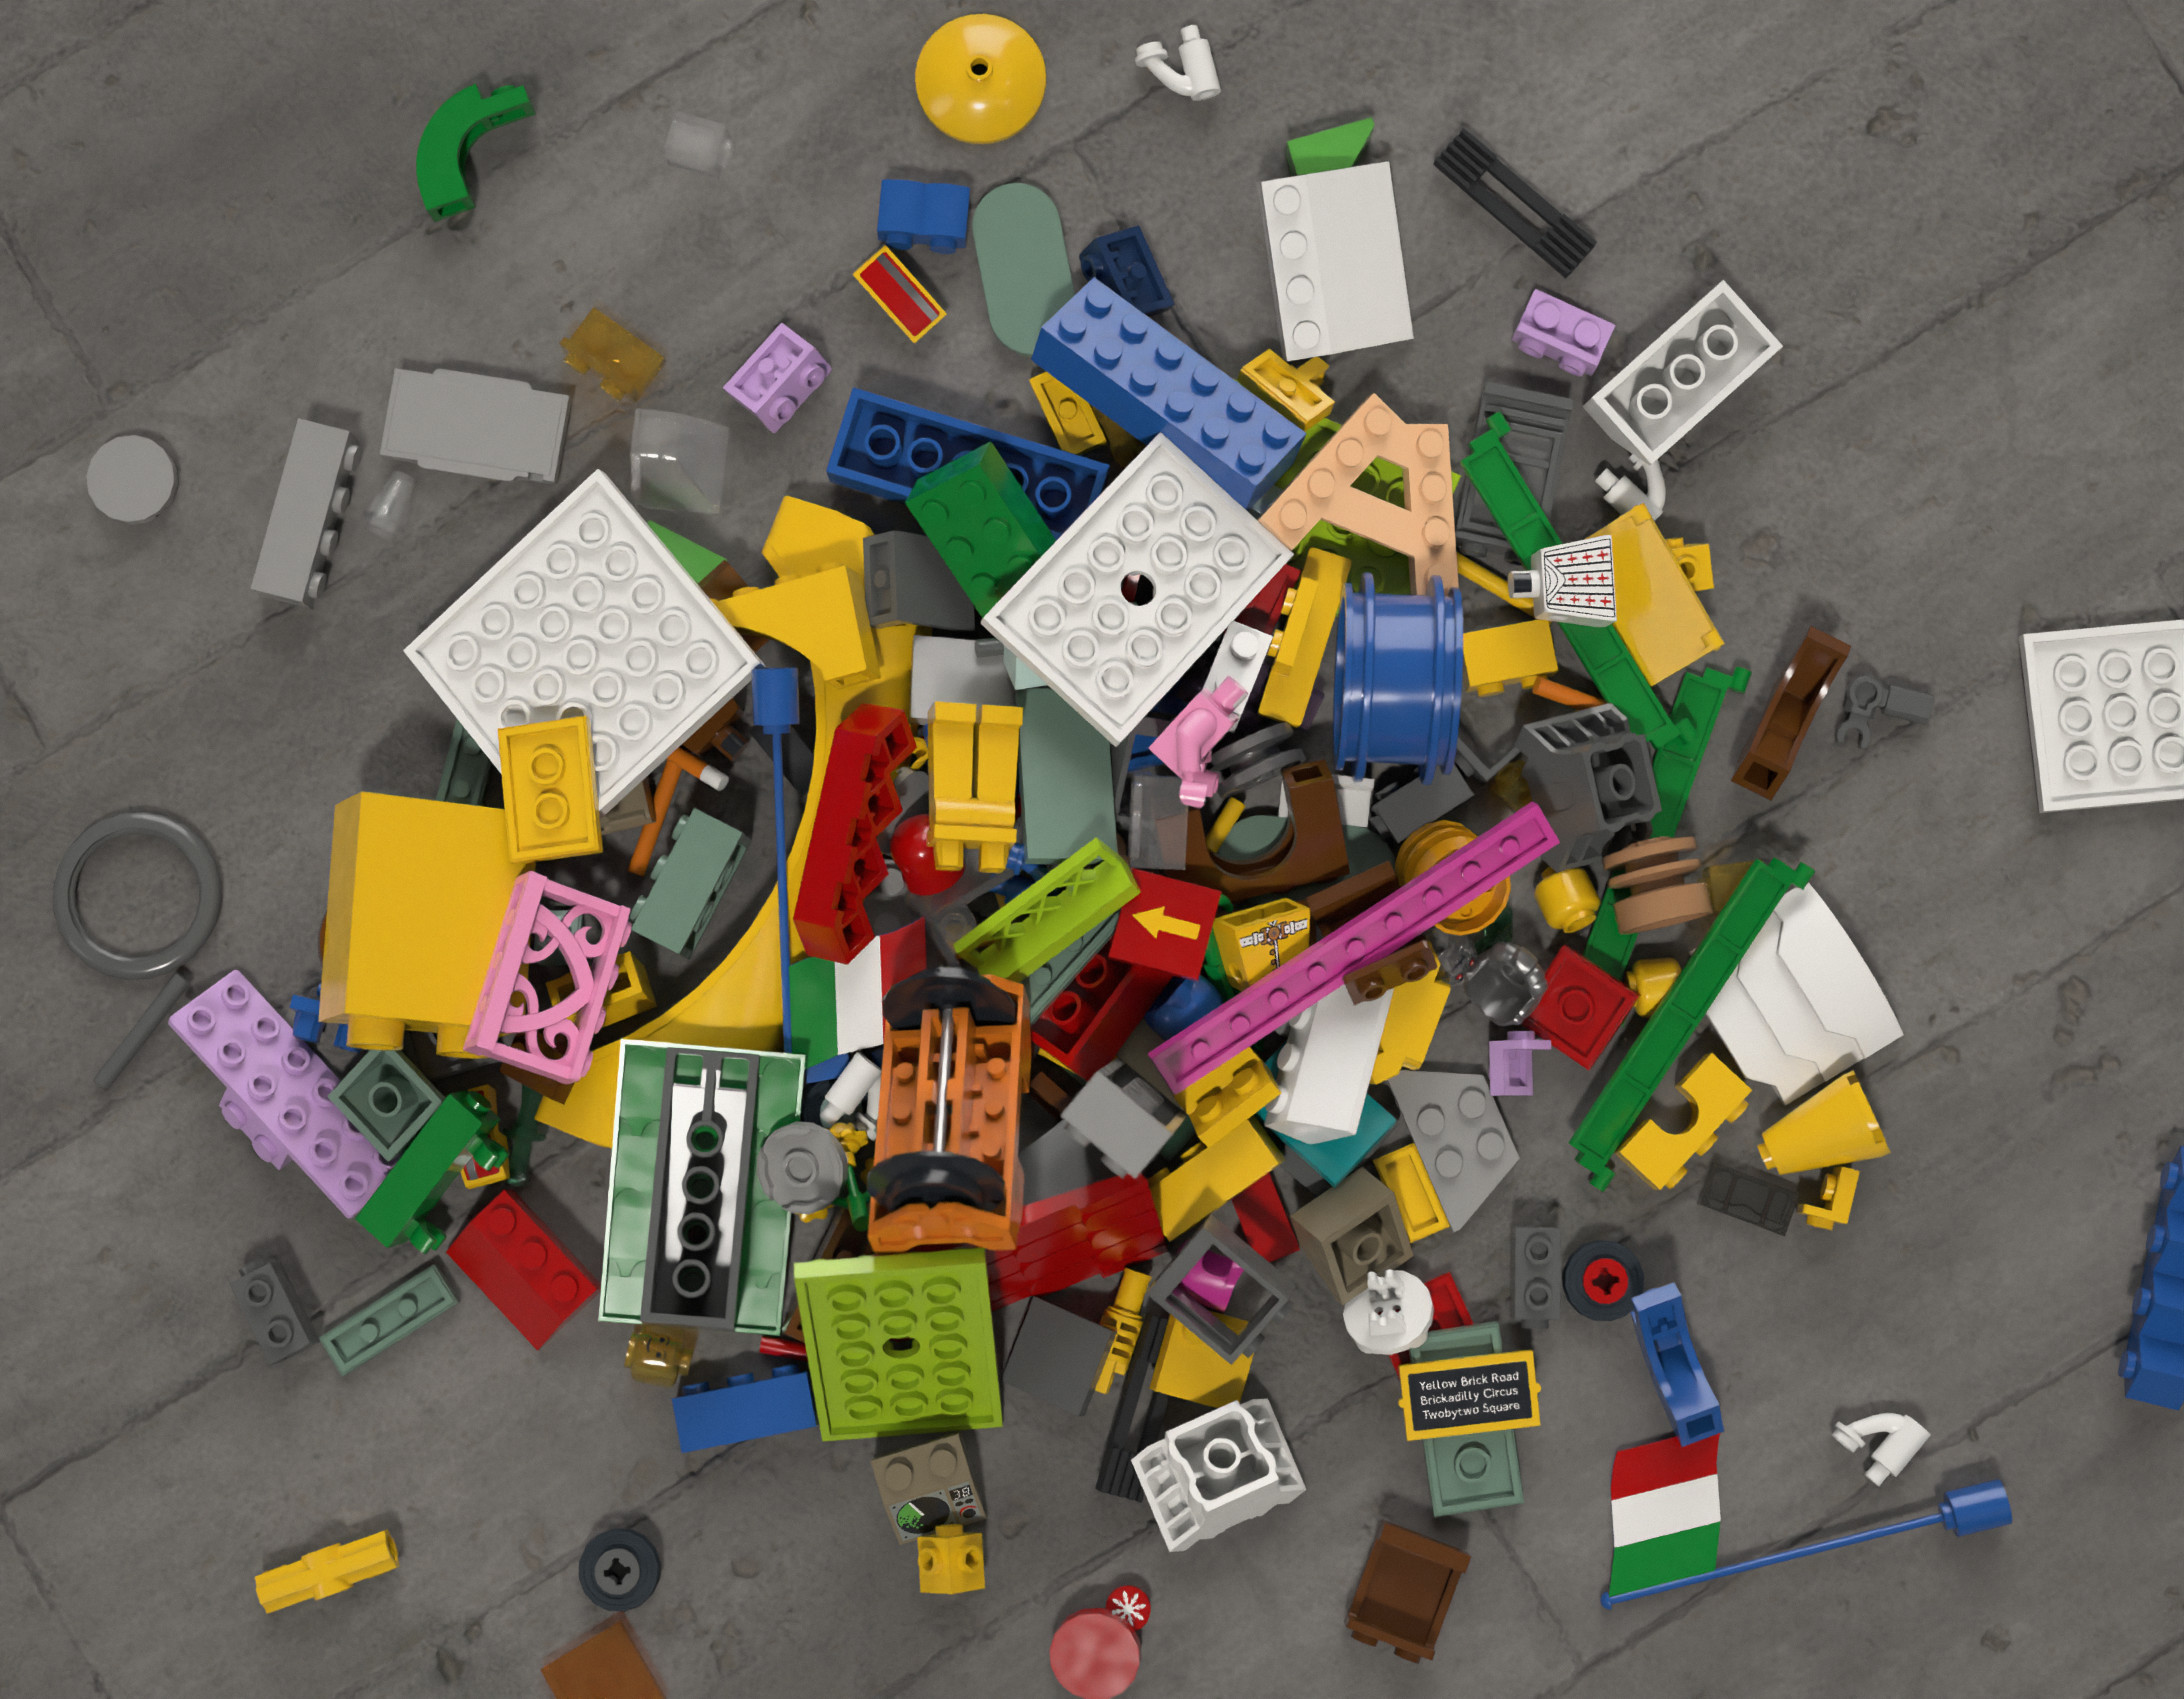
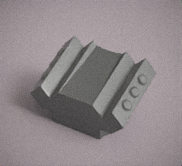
(1589, 783)

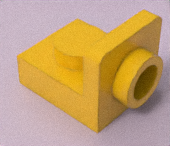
(1838, 1192)

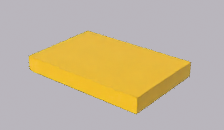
(550, 790)

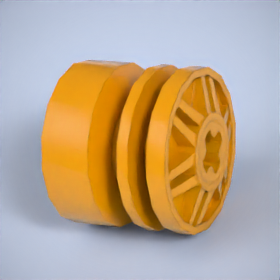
(1432, 845)

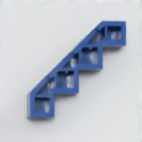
(2155, 1345)

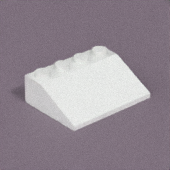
(1335, 261)

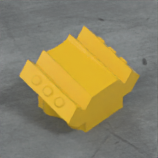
(1410, 1025)

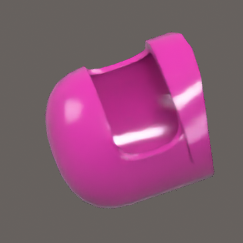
(1212, 1280)

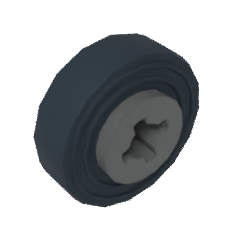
(636, 1567)

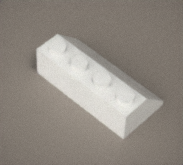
(1683, 375)
(1327, 1067)

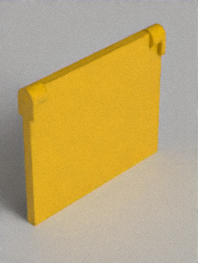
(1654, 601)

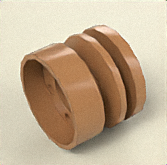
(1657, 884)

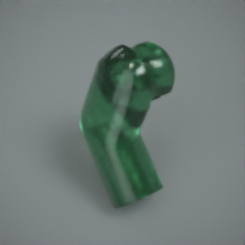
(1499, 931)

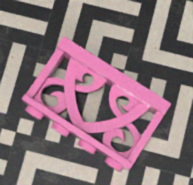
(497, 1015)

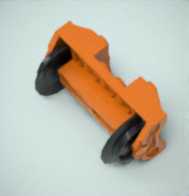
(958, 1173)

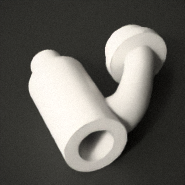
(1197, 61)
(1624, 494)
(849, 1089)
(1894, 1452)

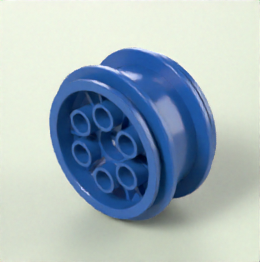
(1398, 678)

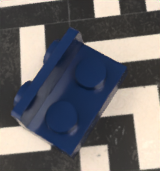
(1127, 268)

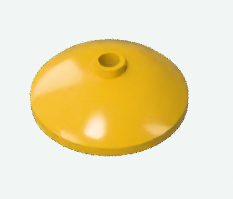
(985, 105)

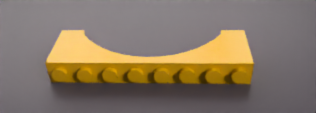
(815, 615)

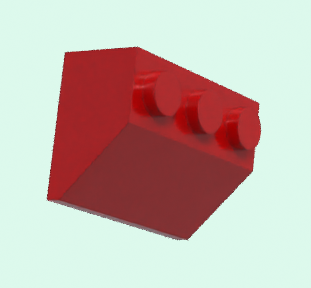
(1097, 1013)
(523, 1268)

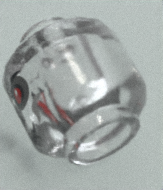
(1454, 954)

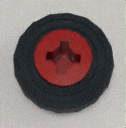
(1586, 1281)

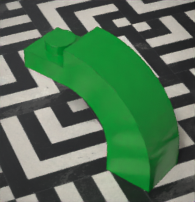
(450, 138)

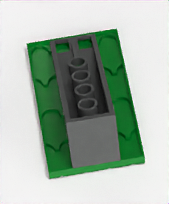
(689, 1160)

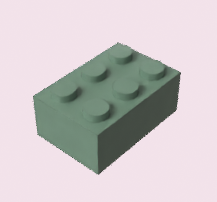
(689, 883)

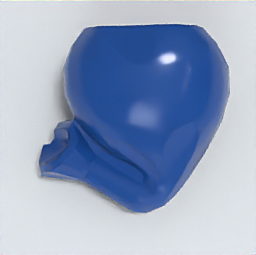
(1181, 1005)

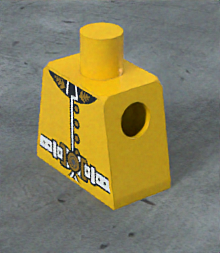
(1261, 939)

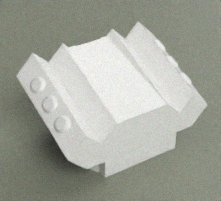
(1217, 1472)

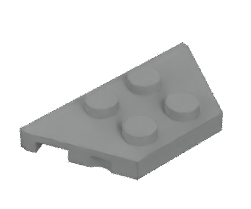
(1456, 1137)

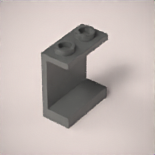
(913, 585)

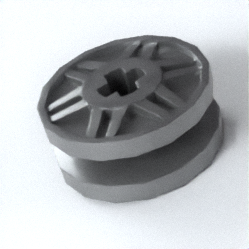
(1255, 759)

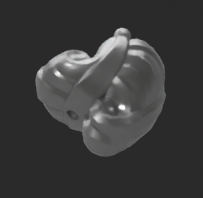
(1505, 983)

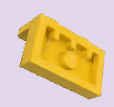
(1228, 1096)

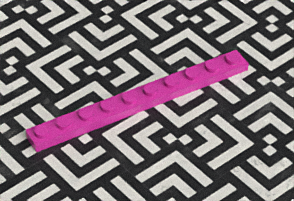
(1353, 946)

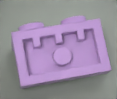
(1562, 334)
(778, 377)

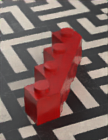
(843, 848)

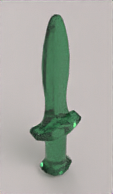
(524, 1134)

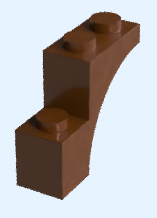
(1789, 712)

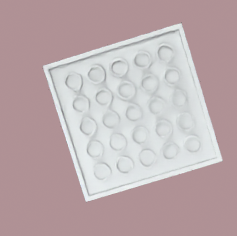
(591, 625)

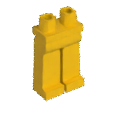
(977, 806)

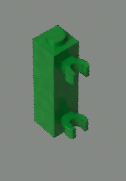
(429, 1168)

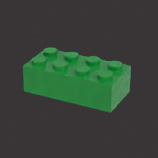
(980, 524)

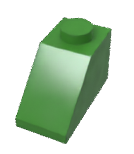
(1329, 149)

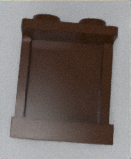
(1349, 899)
(1405, 1591)

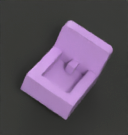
(1512, 1063)

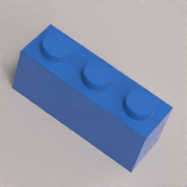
(745, 1408)

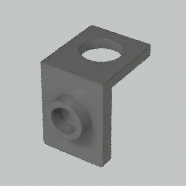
(1469, 764)

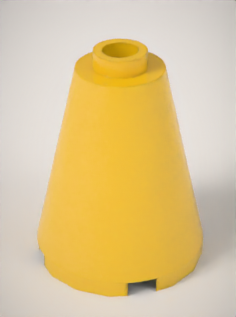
(1825, 1131)

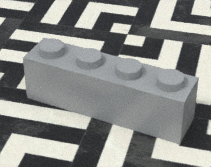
(306, 514)

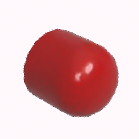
(917, 860)

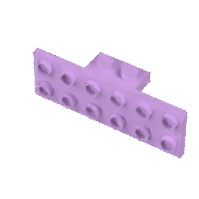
(280, 1091)

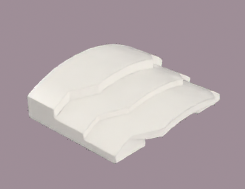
(1801, 1001)

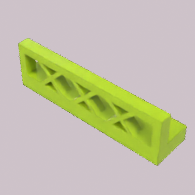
(1053, 920)

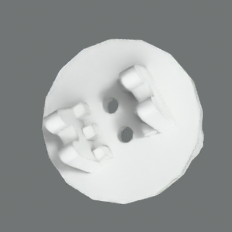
(1390, 1330)

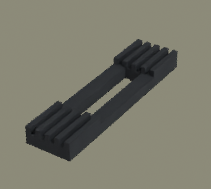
(1466, 162)
(1117, 1471)

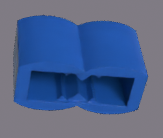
(923, 215)

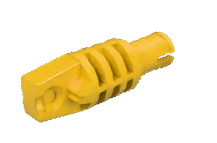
(1127, 1322)

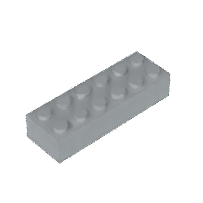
(1122, 1118)

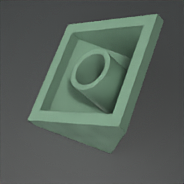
(387, 1100)

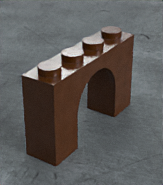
(1307, 852)

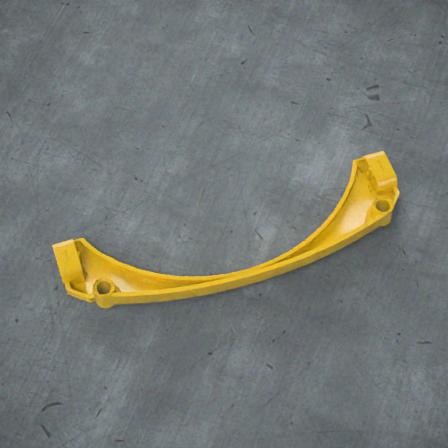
(743, 996)

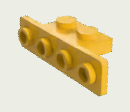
(1304, 637)

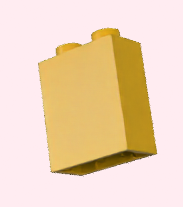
(413, 918)

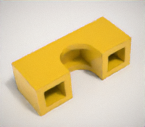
(1713, 1097)

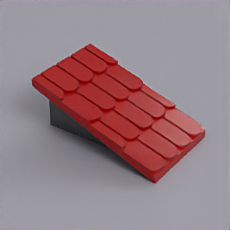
(1072, 1225)

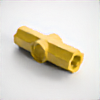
(327, 1571)

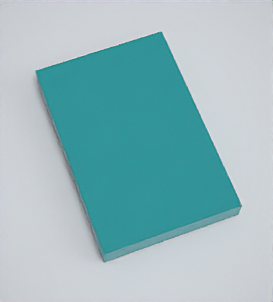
(1339, 1156)

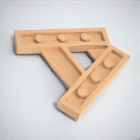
(1325, 492)

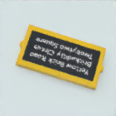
(1469, 1395)

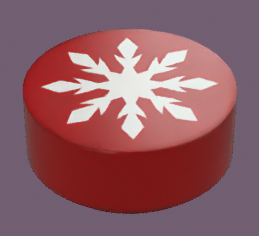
(1131, 1604)

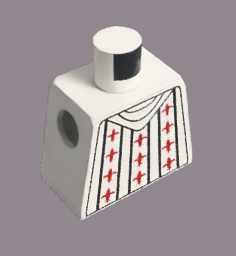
(1570, 583)

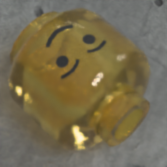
(657, 1356)

